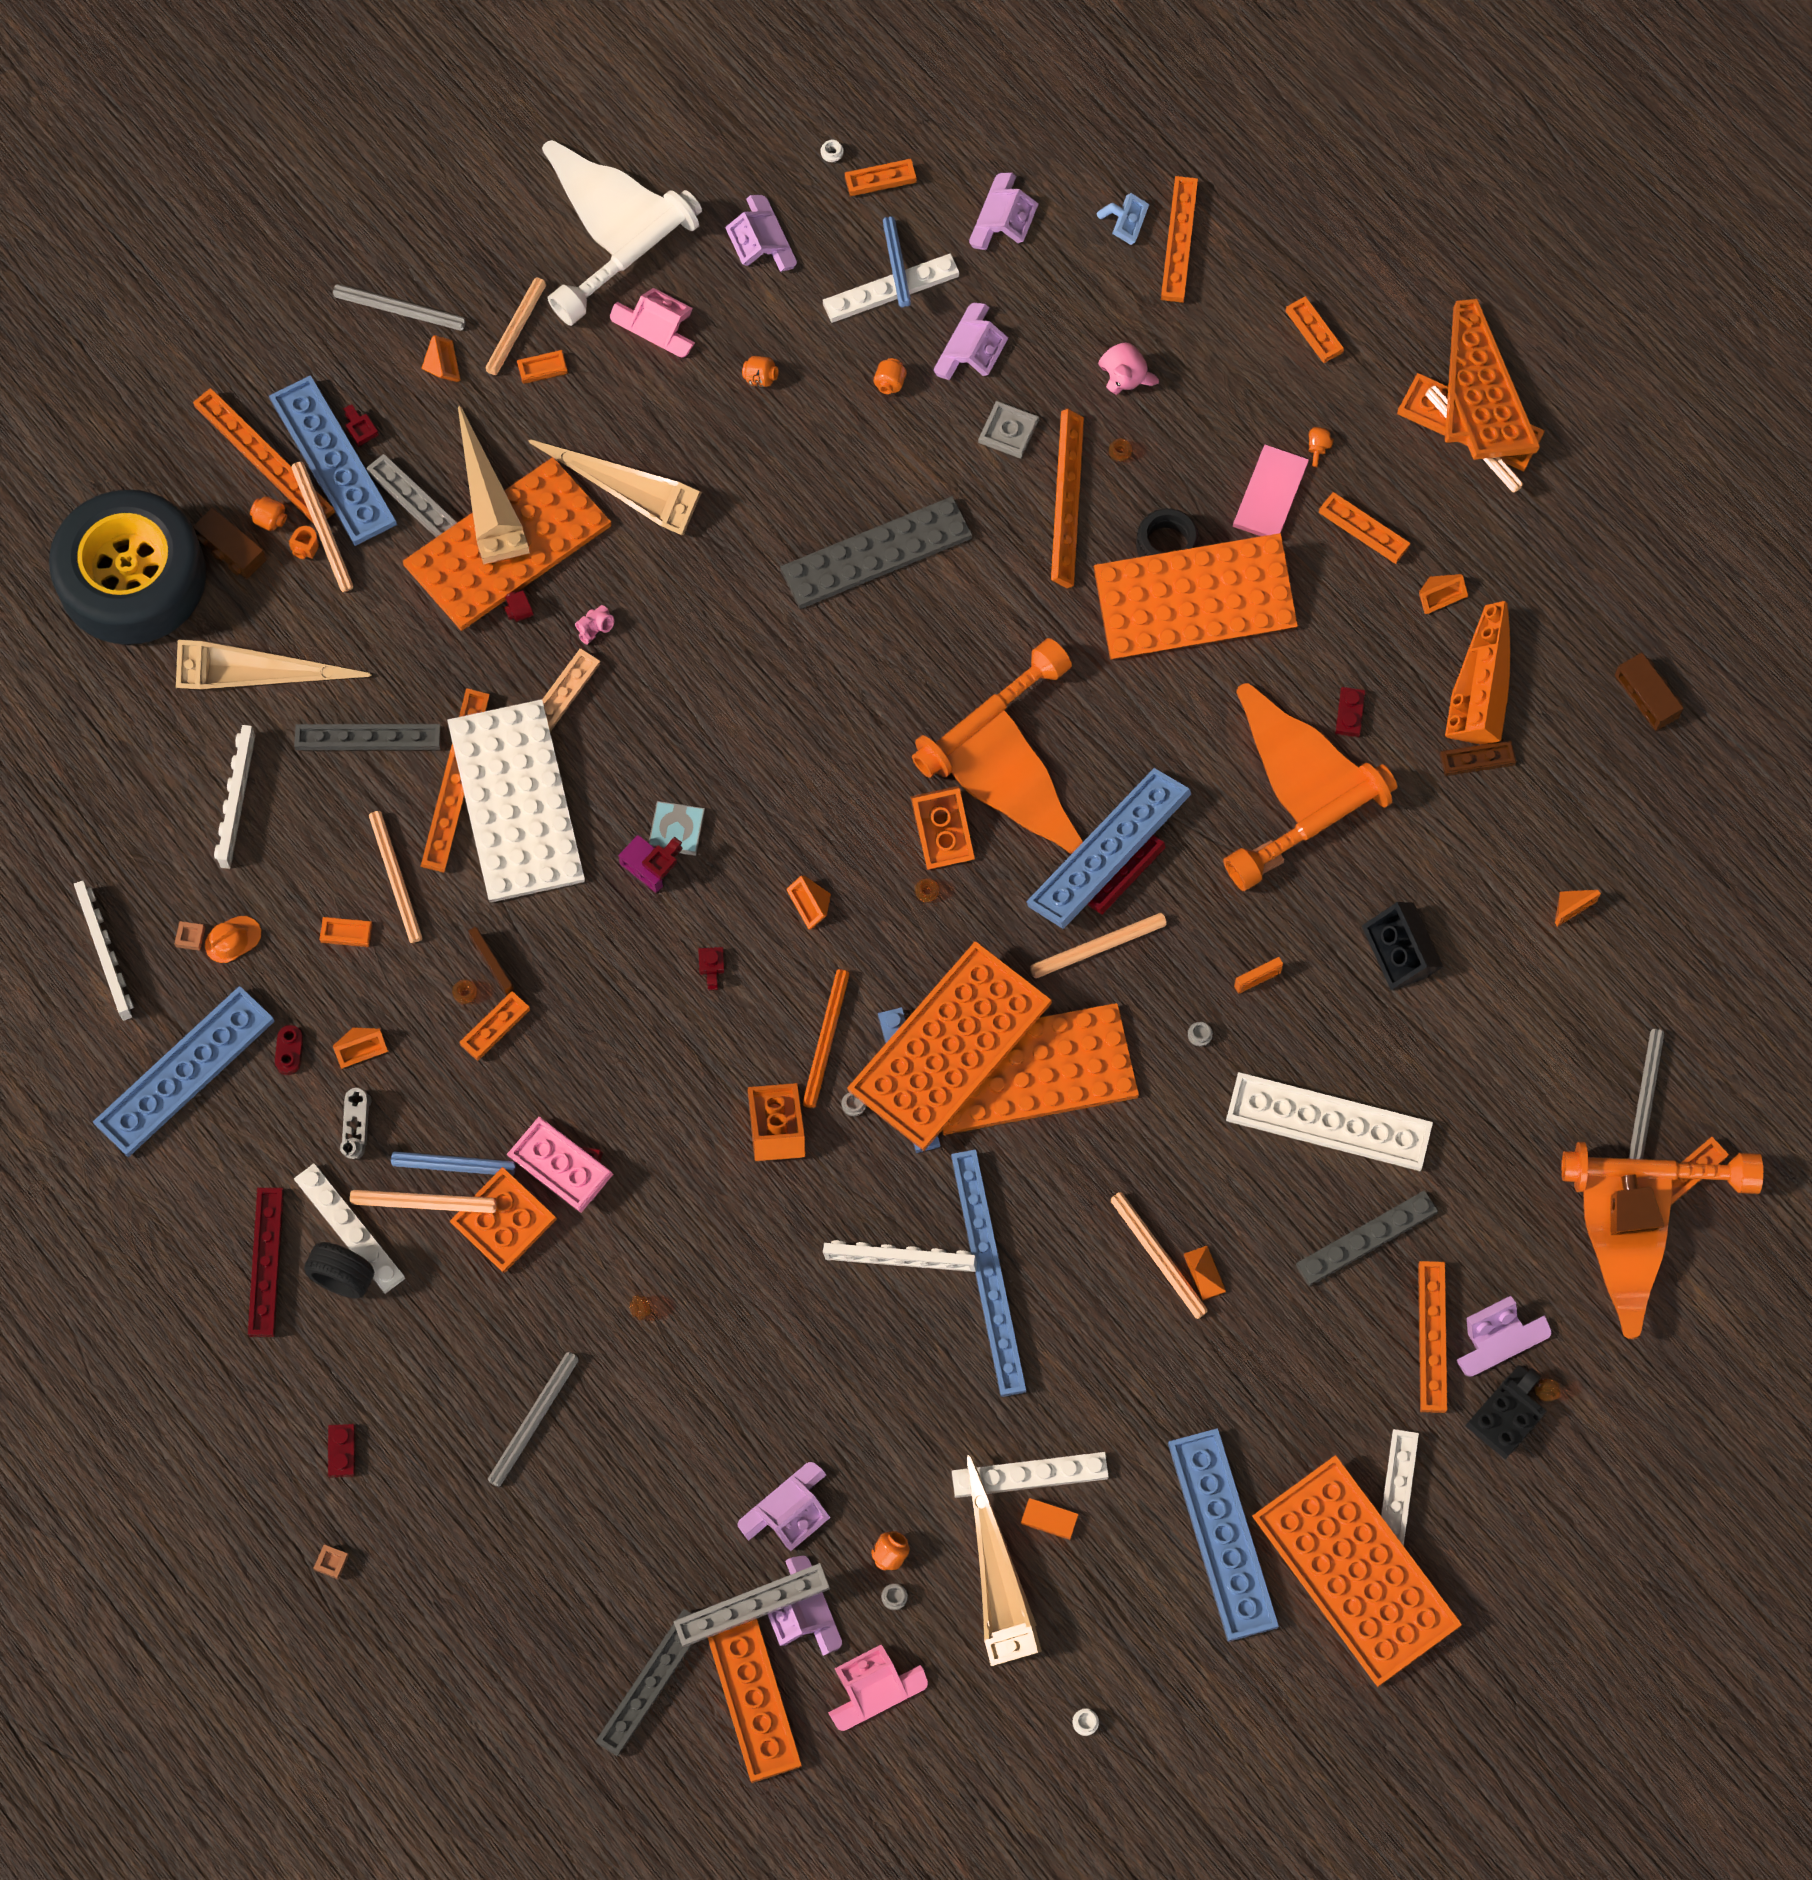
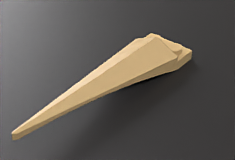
(656, 497)
(495, 521)
(220, 665)
(1006, 1612)

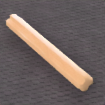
(515, 326)

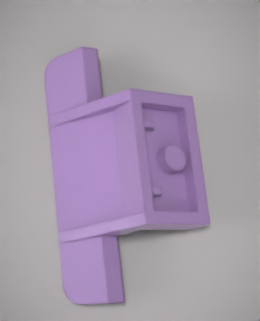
(1003, 211)
(760, 233)
(972, 342)
(1499, 1336)
(789, 1509)
(806, 1616)

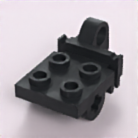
(1508, 1413)

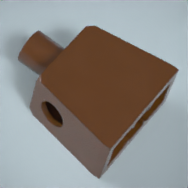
(1634, 1209)

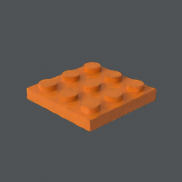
(511, 1228)

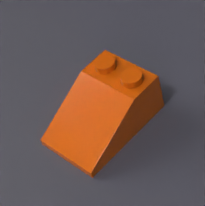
(942, 827)
(776, 1122)

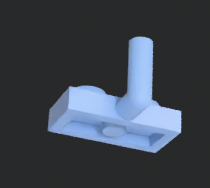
(1129, 217)

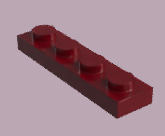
(1127, 874)

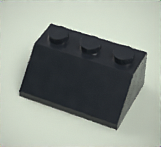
(1402, 945)

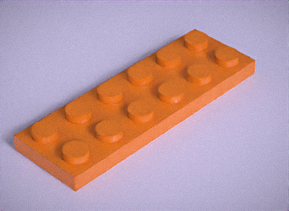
(1420, 409)
(754, 1701)

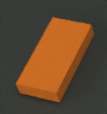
(542, 366)
(346, 932)
(1258, 975)
(1049, 1518)

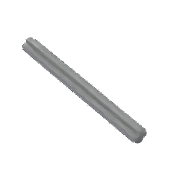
(399, 307)
(1646, 1094)
(533, 1419)

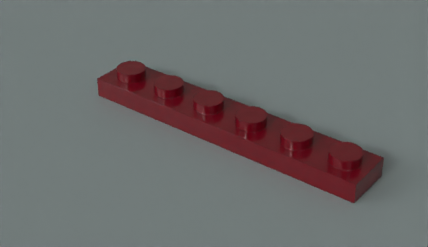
(265, 1262)

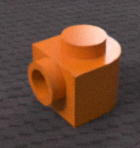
(304, 542)

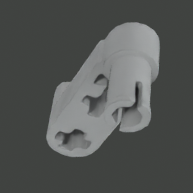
(352, 1111)

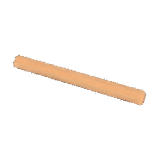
(1496, 463)
(322, 526)
(395, 877)
(1098, 945)
(423, 1201)
(1159, 1255)

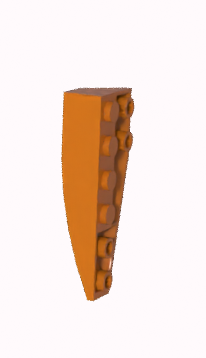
(1483, 683)

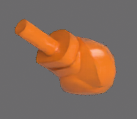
(1319, 441)

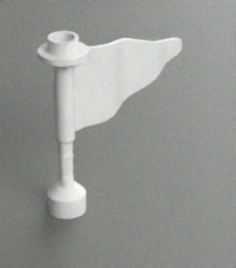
(617, 216)

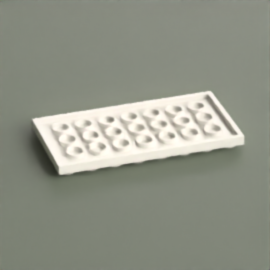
(515, 801)

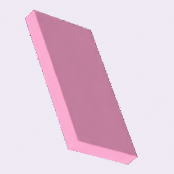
(1270, 492)
(560, 1164)

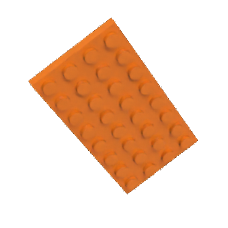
(555, 523)
(1195, 596)
(949, 1045)
(1055, 1068)
(1356, 1571)

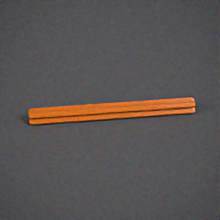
(826, 1038)

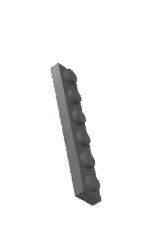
(367, 736)
(1366, 1238)
(644, 1692)

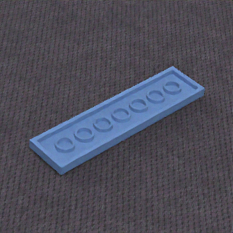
(332, 460)
(1108, 848)
(183, 1071)
(1223, 1535)

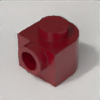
(518, 606)

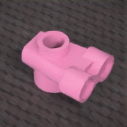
(595, 621)

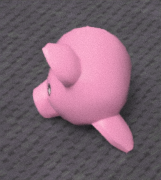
(1126, 368)

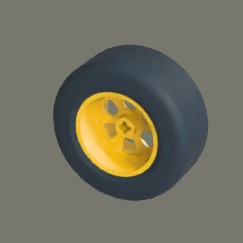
(131, 520)

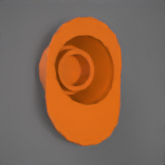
(232, 939)

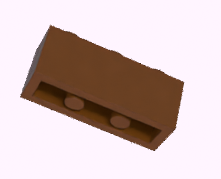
(229, 544)
(1649, 691)

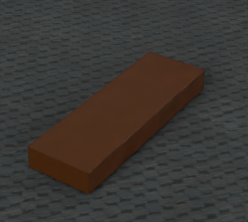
(1477, 758)
(491, 961)

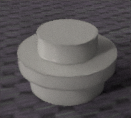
(1200, 1034)
(852, 1105)
(894, 1596)

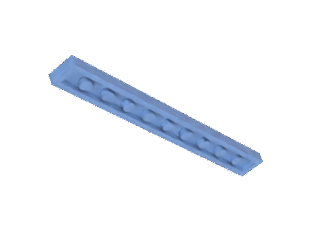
(988, 1273)

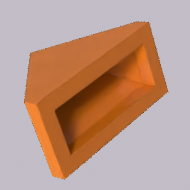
(441, 359)
(1442, 591)
(809, 900)
(1573, 903)
(359, 1045)
(1204, 1273)

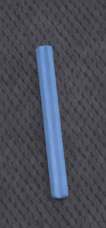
(896, 261)
(451, 1163)

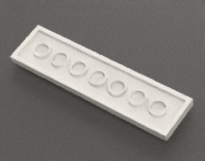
(1329, 1121)

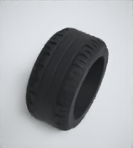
(1165, 519)
(339, 1270)

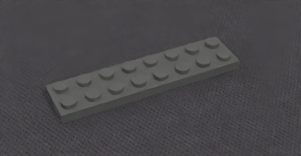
(875, 552)

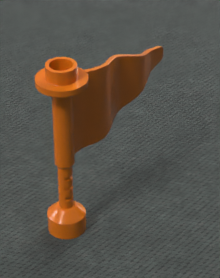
(996, 761)
(1307, 778)
(1633, 1259)

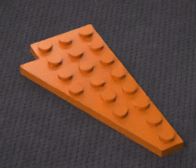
(1480, 392)

